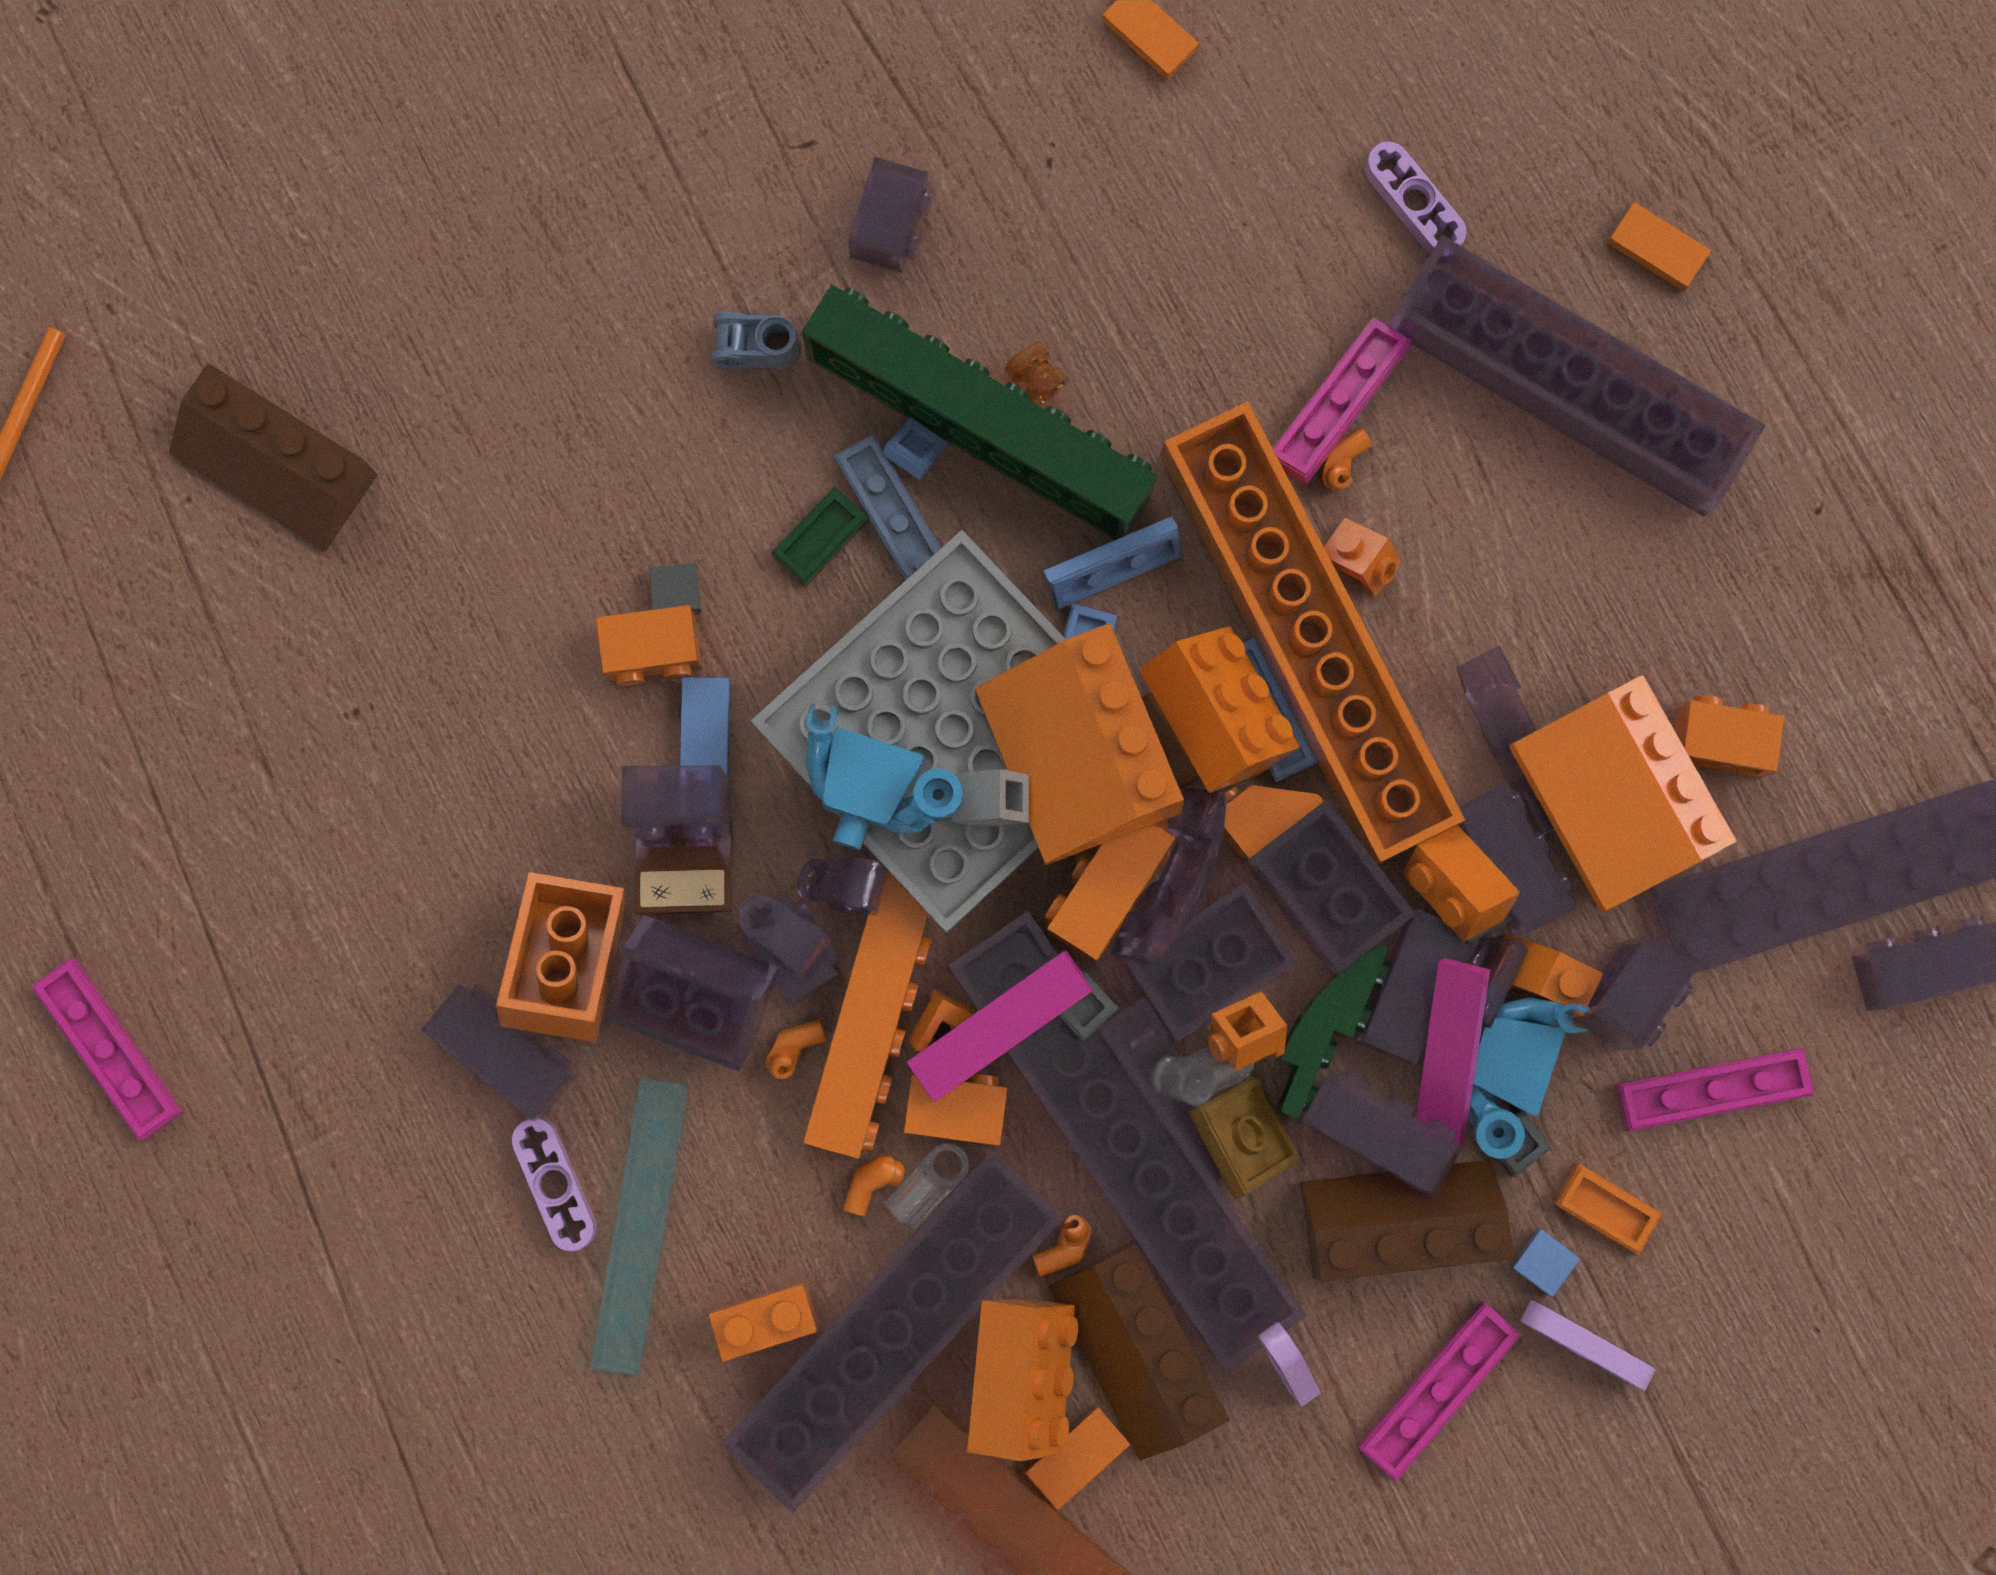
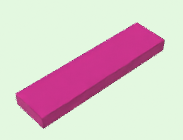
(1340, 399)
(1000, 1026)
(1453, 1045)
(107, 1049)
(1714, 1089)
(1439, 1390)

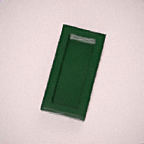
(820, 536)

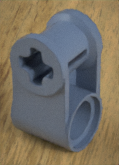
(744, 341)

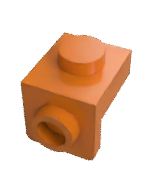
(1363, 555)

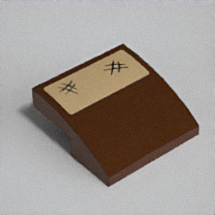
(683, 877)

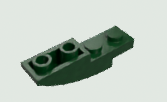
(1334, 1009)

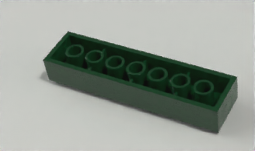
(978, 413)

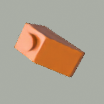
(1263, 815)
(1554, 976)

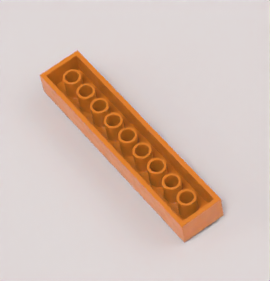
(1310, 634)

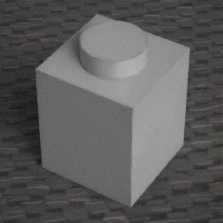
(993, 798)

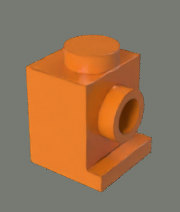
(939, 1010)
(1247, 1032)

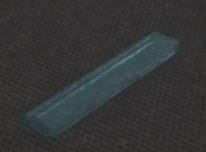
(639, 1227)

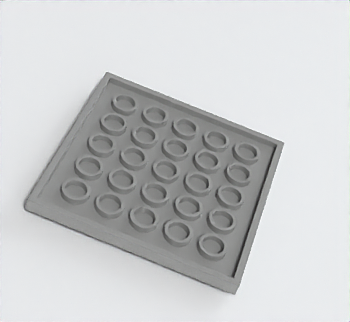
(912, 683)

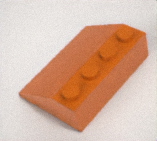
(1084, 742)
(1622, 794)

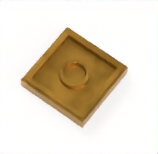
(1245, 1137)

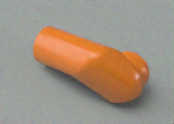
(1337, 466)
(788, 1046)
(869, 1178)
(1069, 1247)

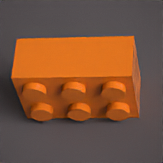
(1219, 708)
(1106, 892)
(561, 957)
(1022, 1379)

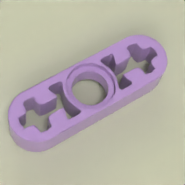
(1417, 180)
(550, 1146)
(1587, 1345)
(1289, 1364)

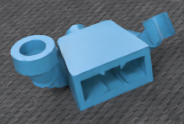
(871, 783)
(1516, 1066)

